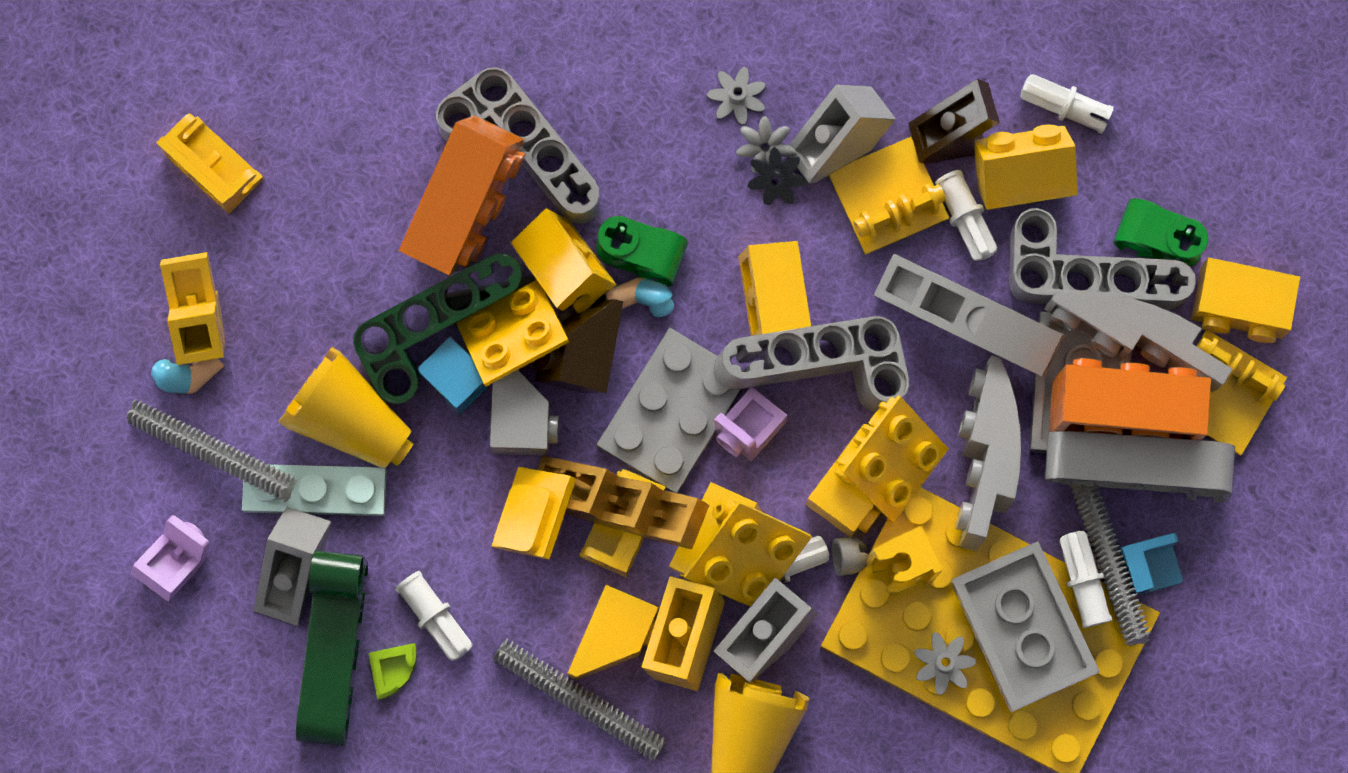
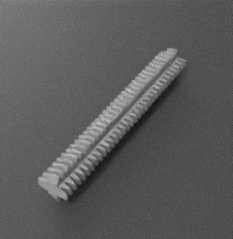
(211, 450)
(1110, 563)
(579, 700)

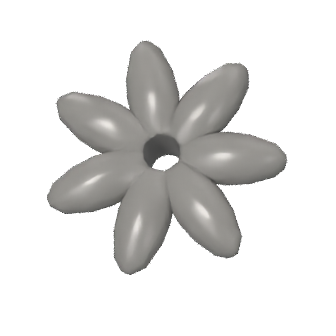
(737, 103)
(765, 135)
(941, 672)

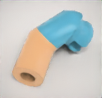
(645, 292)
(184, 378)

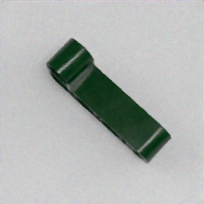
(442, 315)
(331, 647)

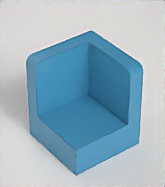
(453, 375)
(1152, 564)

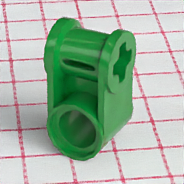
(1157, 233)
(645, 251)

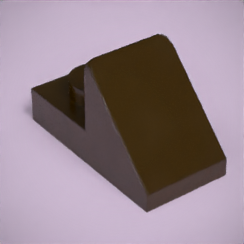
(954, 124)

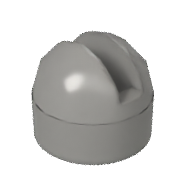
(848, 555)

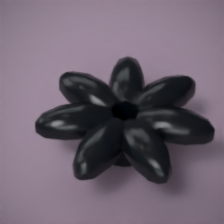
(780, 170)

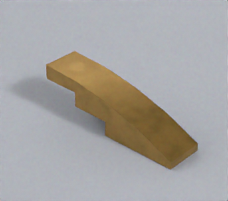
(630, 504)

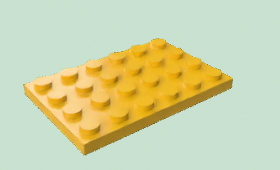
(885, 628)

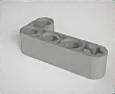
(539, 144)
(1097, 269)
(811, 362)
(1141, 463)

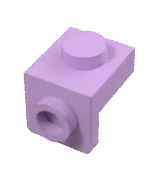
(749, 425)
(172, 558)

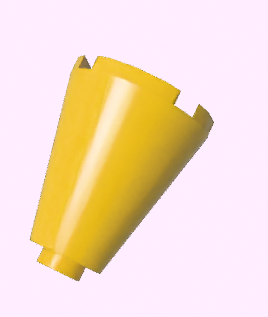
(347, 414)
(752, 724)

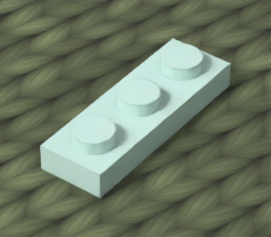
(324, 491)

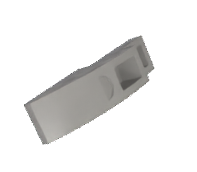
(969, 315)
(1122, 322)
(995, 447)

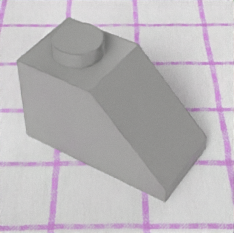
(841, 130)
(521, 418)
(287, 564)
(766, 631)

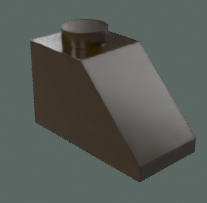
(588, 357)

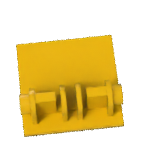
(889, 196)
(512, 332)
(1244, 397)
(892, 457)
(746, 552)

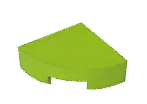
(392, 668)

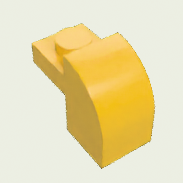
(193, 309)

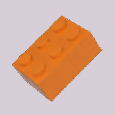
(463, 195)
(1130, 401)

